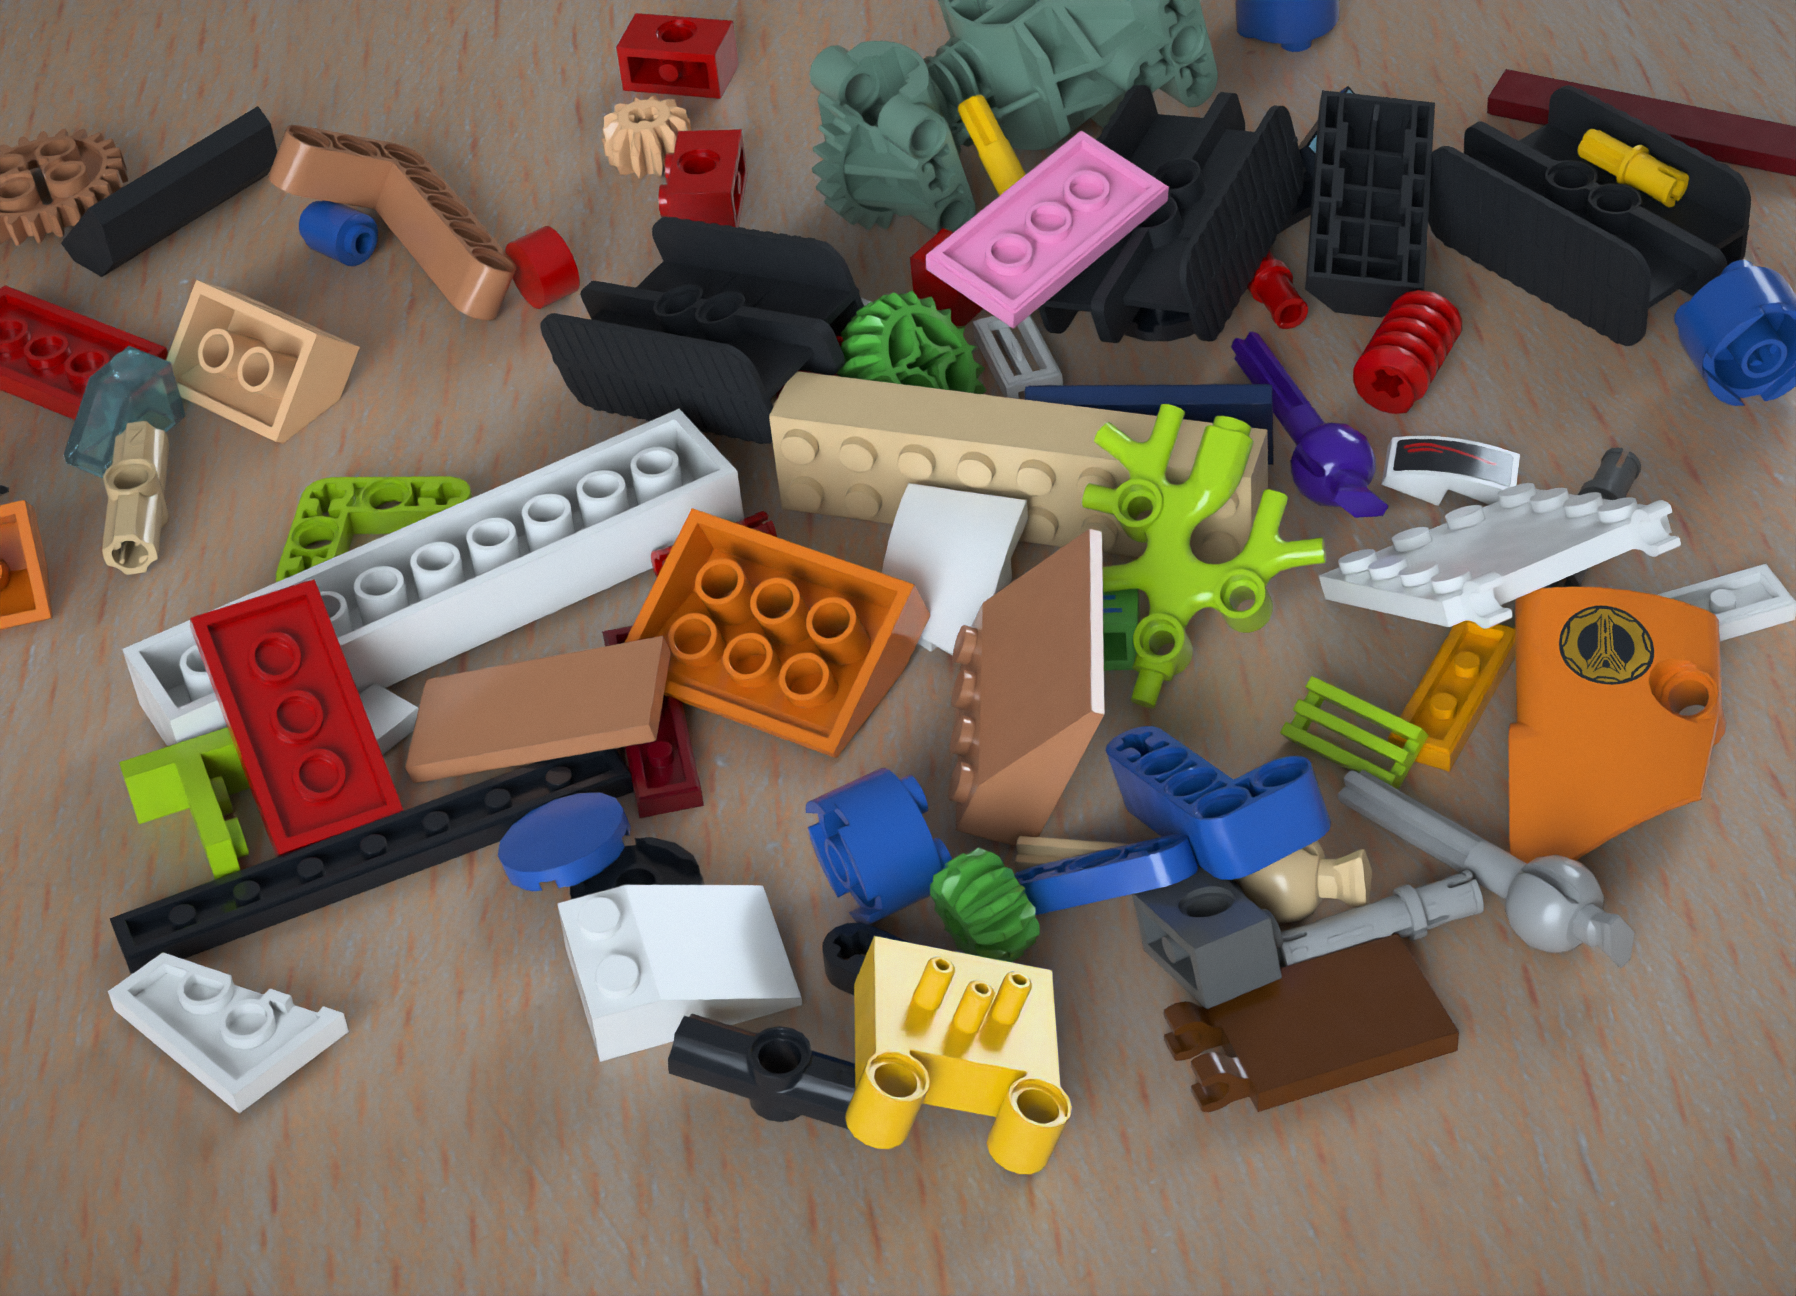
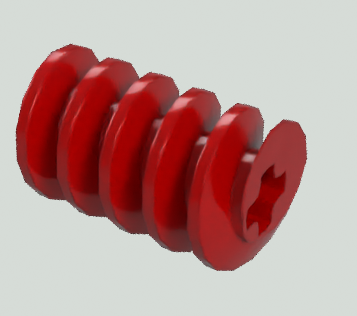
(1407, 351)

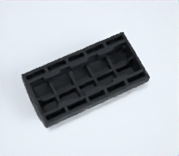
(173, 194)
(1369, 201)

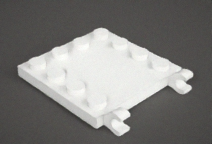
(1496, 554)

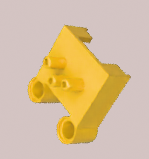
(961, 1039)

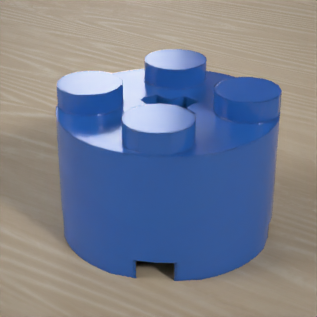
(1286, 21)
(1742, 333)
(877, 843)

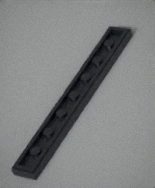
(358, 859)

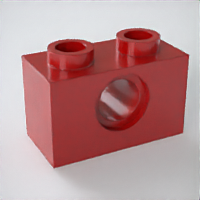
(677, 55)
(705, 177)

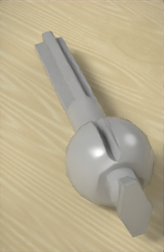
(1548, 901)

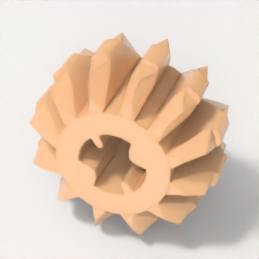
(642, 134)

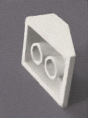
(673, 952)

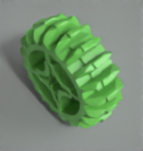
(909, 344)

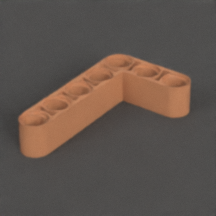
(410, 200)

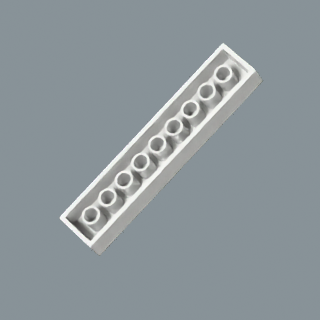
(477, 566)

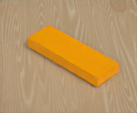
(1458, 690)

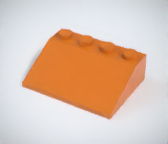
(778, 632)

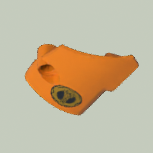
(1601, 715)

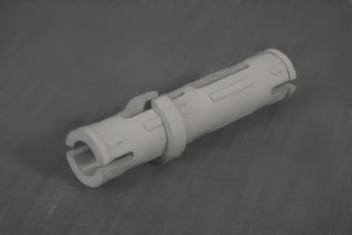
(1406, 912)

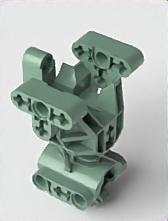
(1037, 63)

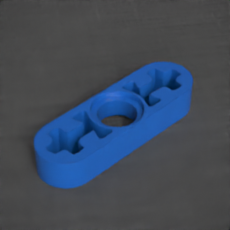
(1108, 873)

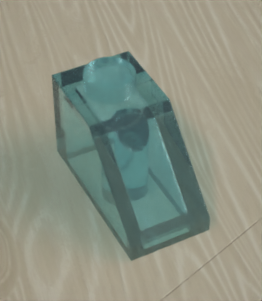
(122, 392)

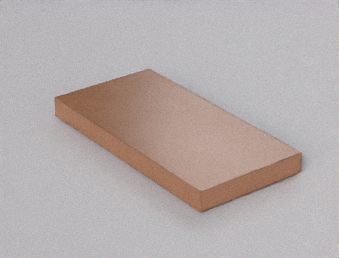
(539, 710)

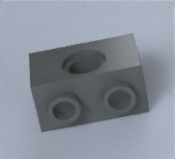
(1209, 937)

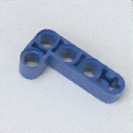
(1229, 821)

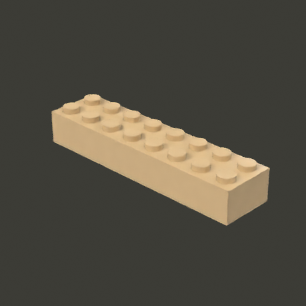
(859, 442)

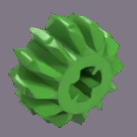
(984, 906)

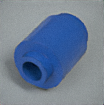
(339, 232)

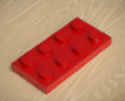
(54, 351)
(295, 716)

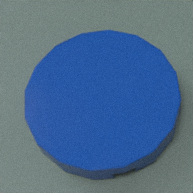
(564, 841)

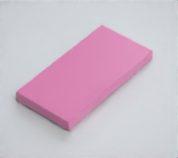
(1046, 228)

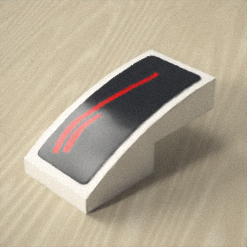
(1433, 464)

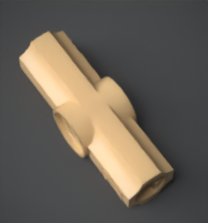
(136, 498)

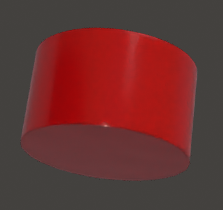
(544, 267)

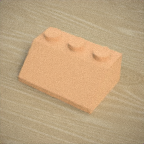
(256, 363)

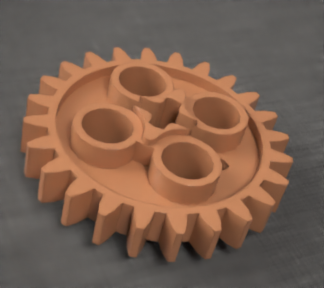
(76, 174)

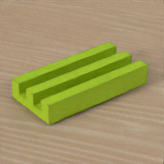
(1310, 711)

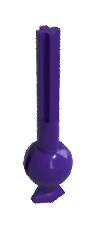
(1330, 459)

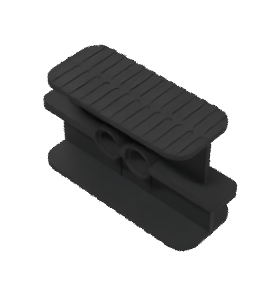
(1573, 230)
(1210, 236)
(708, 328)

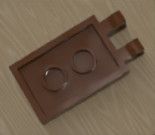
(1314, 1028)

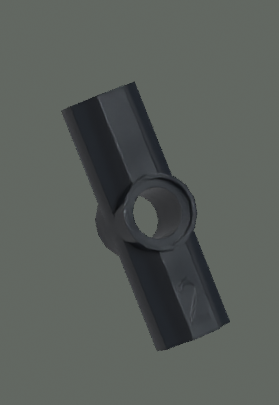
(767, 1067)

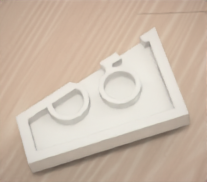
(223, 1032)

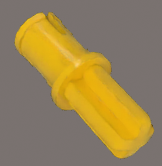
(1634, 167)

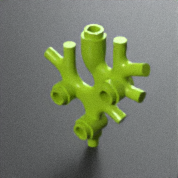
(1168, 569)

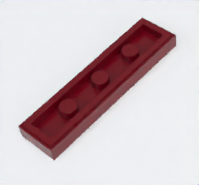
(665, 769)

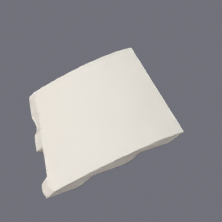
(954, 552)

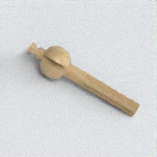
(1286, 888)

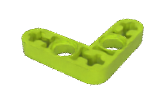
(352, 511)

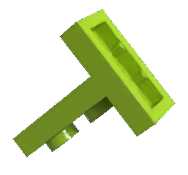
(196, 777)

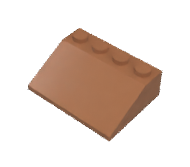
(1028, 693)

